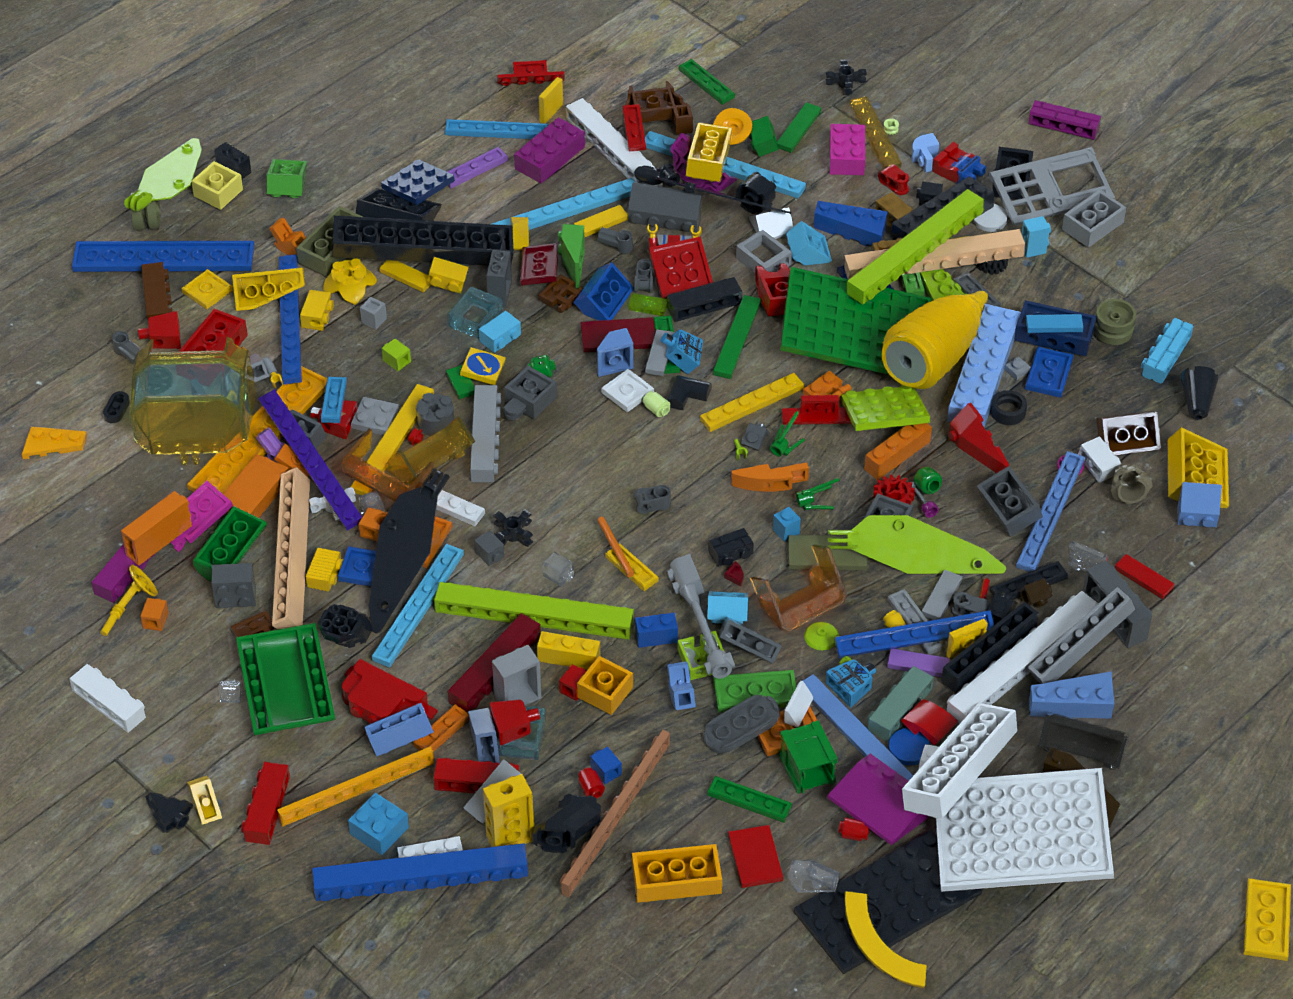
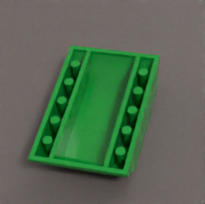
(285, 679)

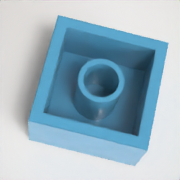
(378, 823)

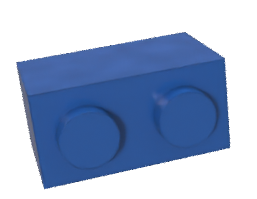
(656, 630)

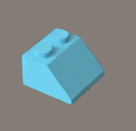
(808, 245)
(727, 605)

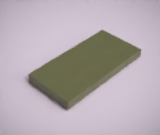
(802, 555)

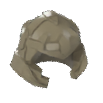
(1130, 484)

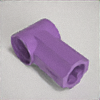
(270, 443)

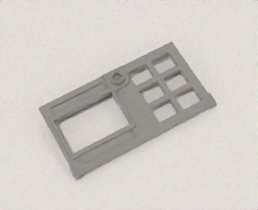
(1047, 185)

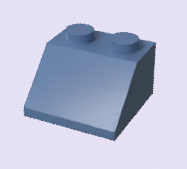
(615, 353)
(1199, 504)

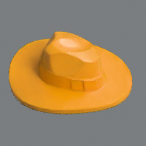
(738, 121)

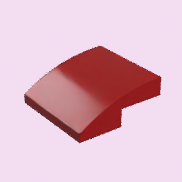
(929, 720)

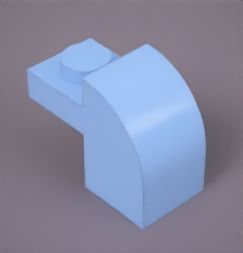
(924, 150)

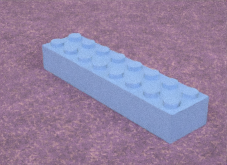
(985, 361)

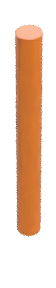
(615, 546)

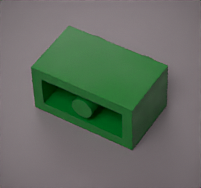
(763, 136)

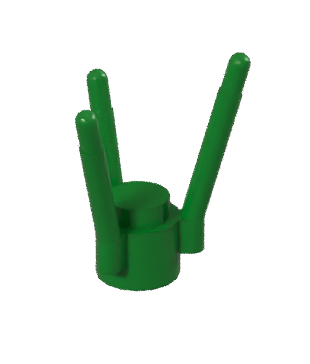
(780, 444)
(806, 497)

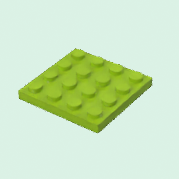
(884, 408)

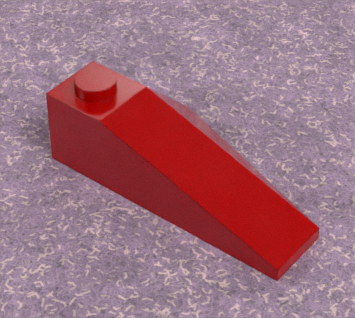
(974, 440)

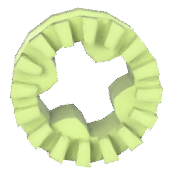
(893, 126)

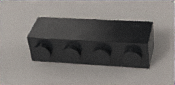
(704, 299)

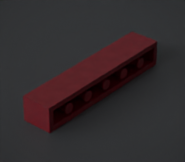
(478, 679)

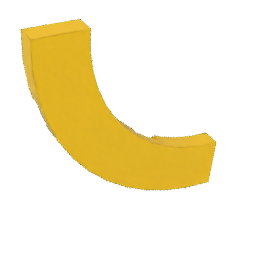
(875, 949)

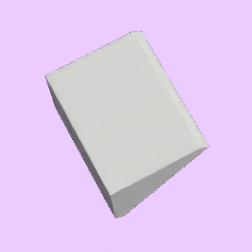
(773, 222)

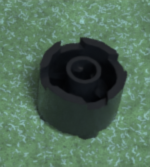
(755, 189)

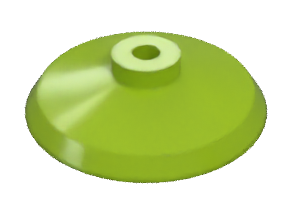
(821, 636)

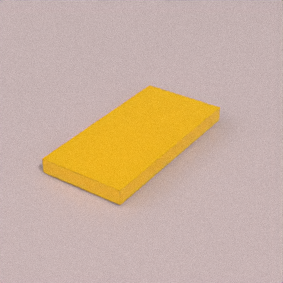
(1267, 919)

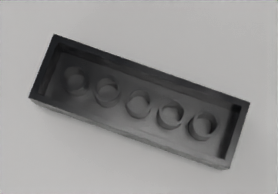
(915, 218)

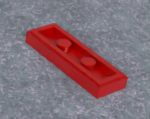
(634, 127)
(1144, 576)

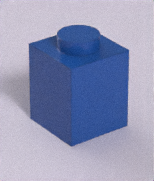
(606, 765)

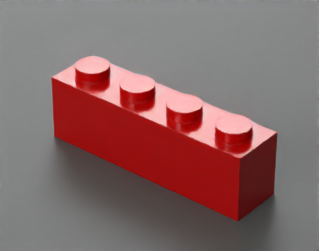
(463, 775)
(267, 798)

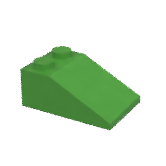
(286, 178)
(572, 250)

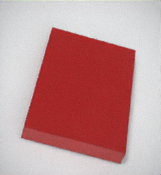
(755, 856)

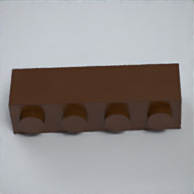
(156, 289)

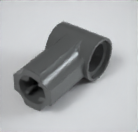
(620, 239)
(124, 346)

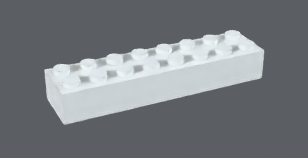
(959, 760)

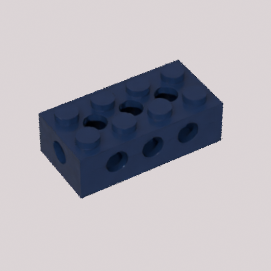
(1070, 342)

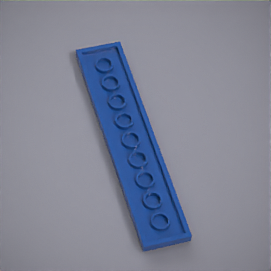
(175, 255)

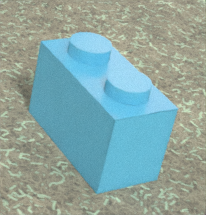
(1035, 235)
(500, 331)

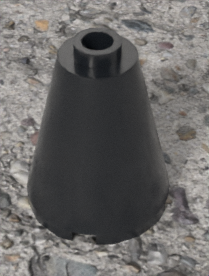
(1199, 390)

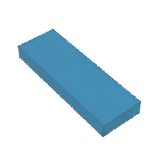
(1054, 323)
(333, 399)

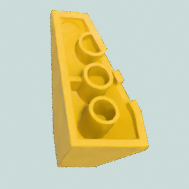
(260, 288)

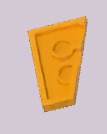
(49, 440)

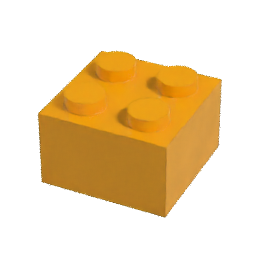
(605, 685)

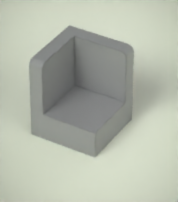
(373, 313)

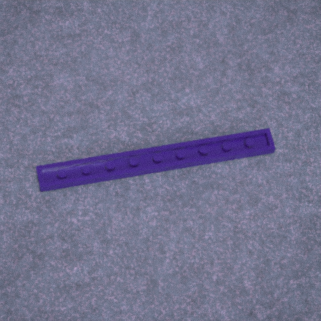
(311, 460)

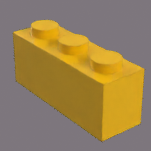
(567, 650)

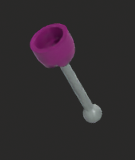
(926, 504)

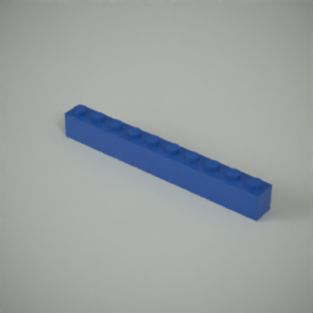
(420, 872)

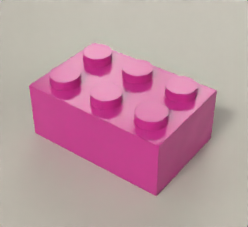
(847, 149)

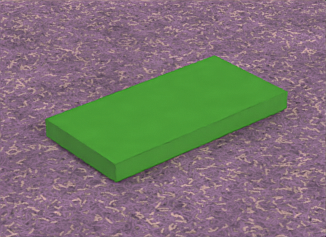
(739, 687)

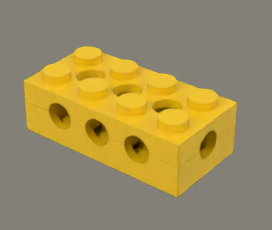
(509, 815)

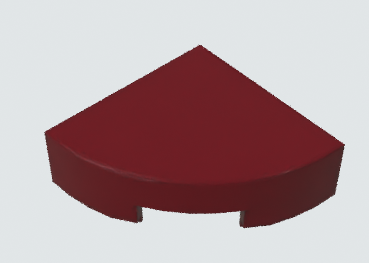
(735, 574)

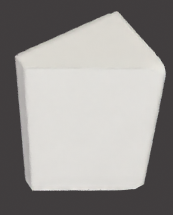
(798, 705)

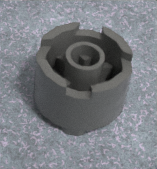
(434, 413)

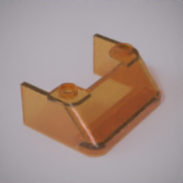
(361, 471)
(821, 596)

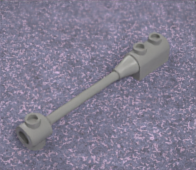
(689, 586)

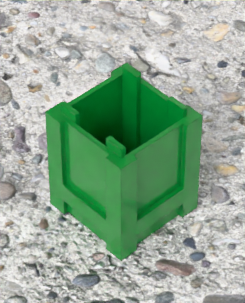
(808, 756)

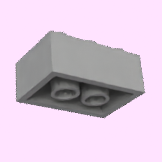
(1094, 218)

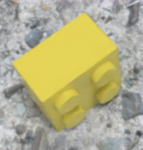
(217, 185)

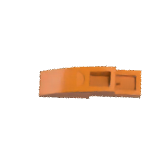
(769, 480)

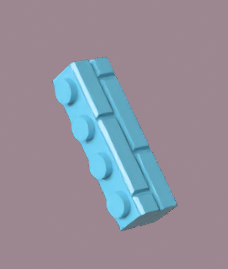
(1167, 350)

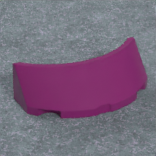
(680, 151)

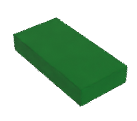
(462, 385)

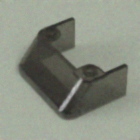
(1084, 739)

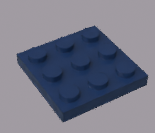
(417, 181)

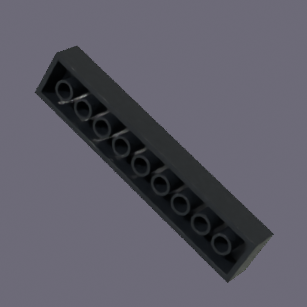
(418, 240)

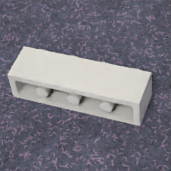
(108, 697)

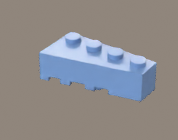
(1074, 697)

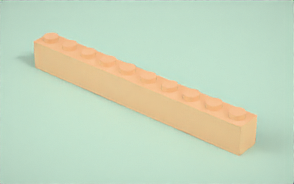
(953, 253)
(291, 550)

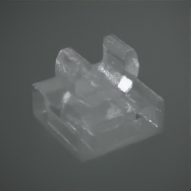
(230, 691)

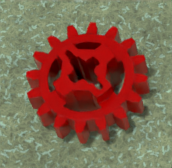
(895, 489)

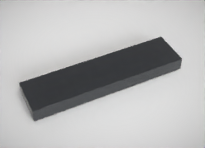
(1052, 573)

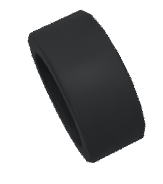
(1004, 417)

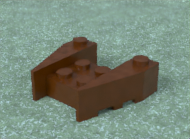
(662, 105)

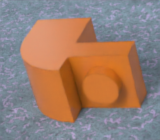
(286, 239)

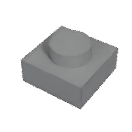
(1017, 368)

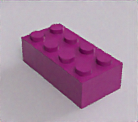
(549, 150)

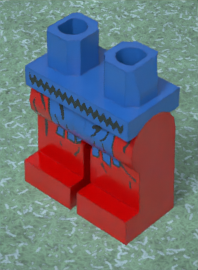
(957, 164)

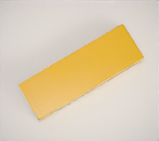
(603, 219)
(405, 274)
(642, 577)

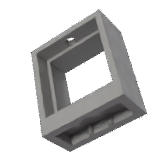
(744, 254)

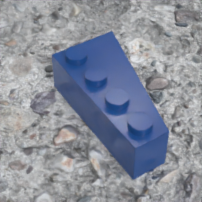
(851, 222)

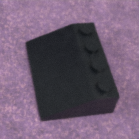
(384, 204)

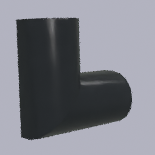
(687, 388)

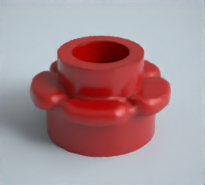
(415, 436)

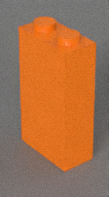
(256, 485)
(156, 528)

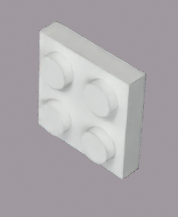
(627, 390)

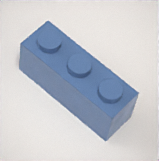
(399, 729)

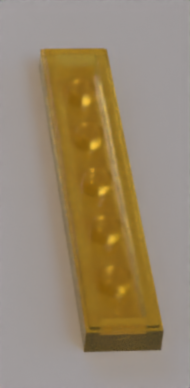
(875, 132)

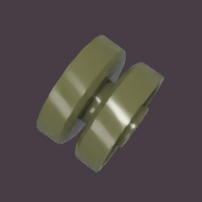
(151, 213)
(1114, 321)

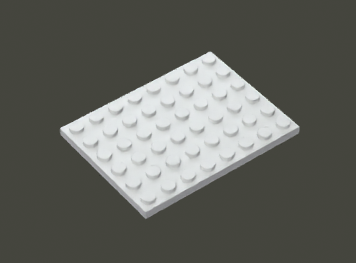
(1026, 831)

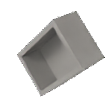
(517, 676)

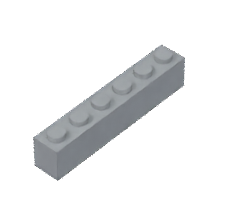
(484, 433)
(1082, 637)

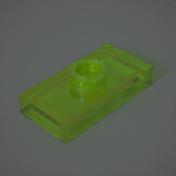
(648, 304)

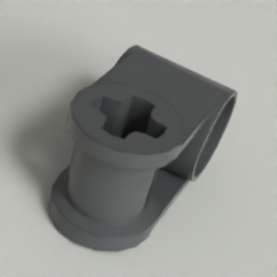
(644, 276)
(654, 498)
(970, 605)

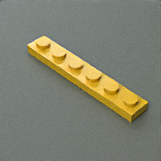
(751, 402)

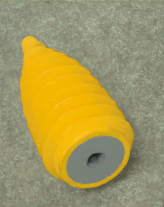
(932, 339)

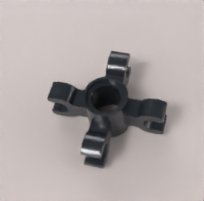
(846, 77)
(513, 528)

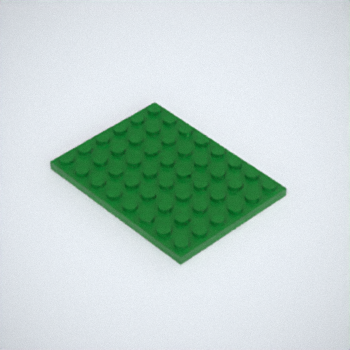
(835, 327)

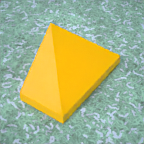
(520, 232)

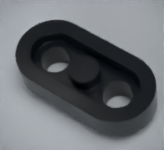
(116, 407)

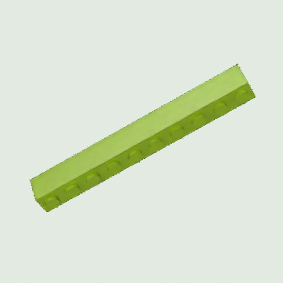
(915, 246)
(548, 611)

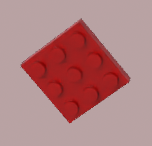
(680, 266)

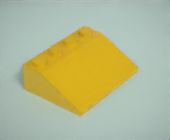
(1196, 461)

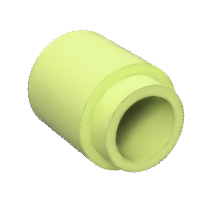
(656, 404)

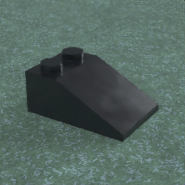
(1008, 158)

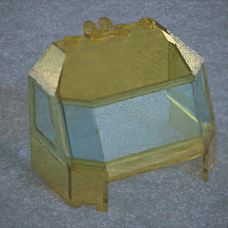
(192, 400)

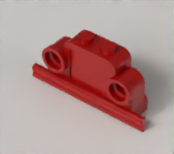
(377, 694)

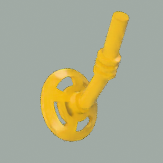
(139, 583)

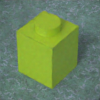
(396, 354)

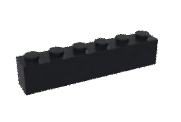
(989, 647)

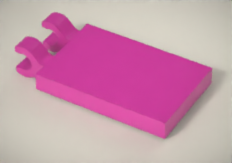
(205, 507)

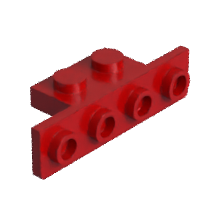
(529, 72)
(817, 410)

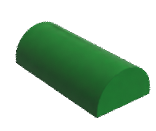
(229, 541)

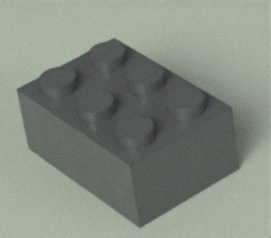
(1009, 501)

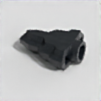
(168, 812)

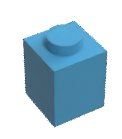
(786, 523)

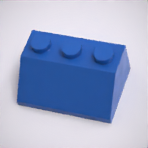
(604, 293)

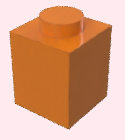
(154, 614)

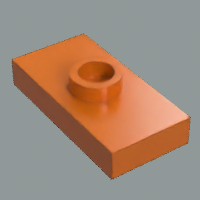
(289, 459)

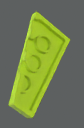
(939, 284)

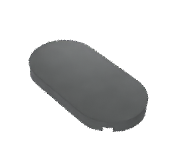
(741, 723)

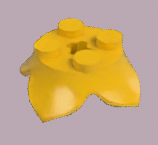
(350, 279)

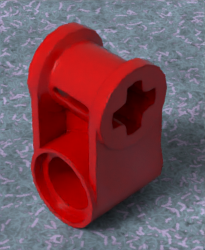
(894, 179)

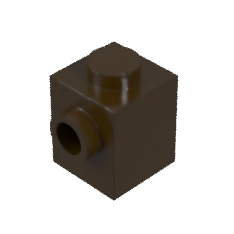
(1036, 593)

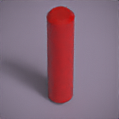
(984, 589)

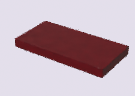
(640, 331)

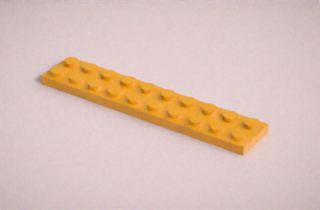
(227, 466)

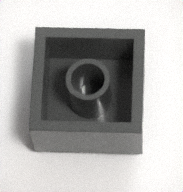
(233, 585)

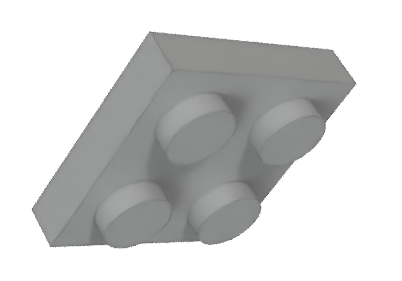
(374, 415)

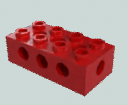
(214, 331)

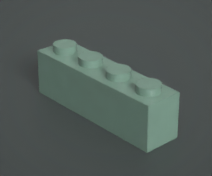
(901, 700)

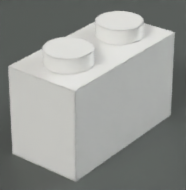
(1099, 459)

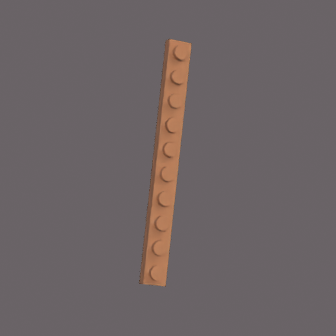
(612, 817)

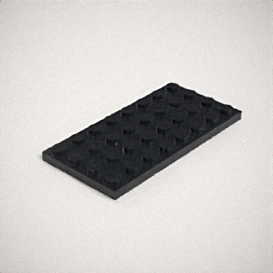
(901, 884)

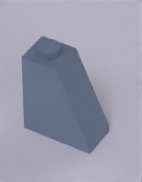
(484, 735)

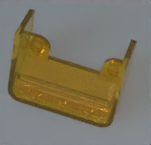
(438, 448)

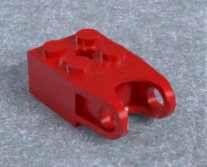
(772, 288)

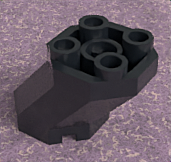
(344, 625)
(567, 823)

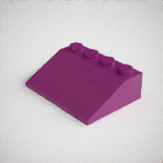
(875, 796)

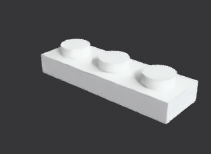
(459, 508)
(432, 847)

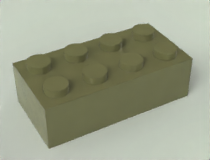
(316, 249)

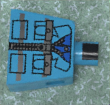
(683, 349)
(850, 680)

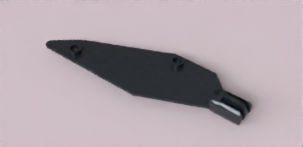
(654, 176)
(403, 546)

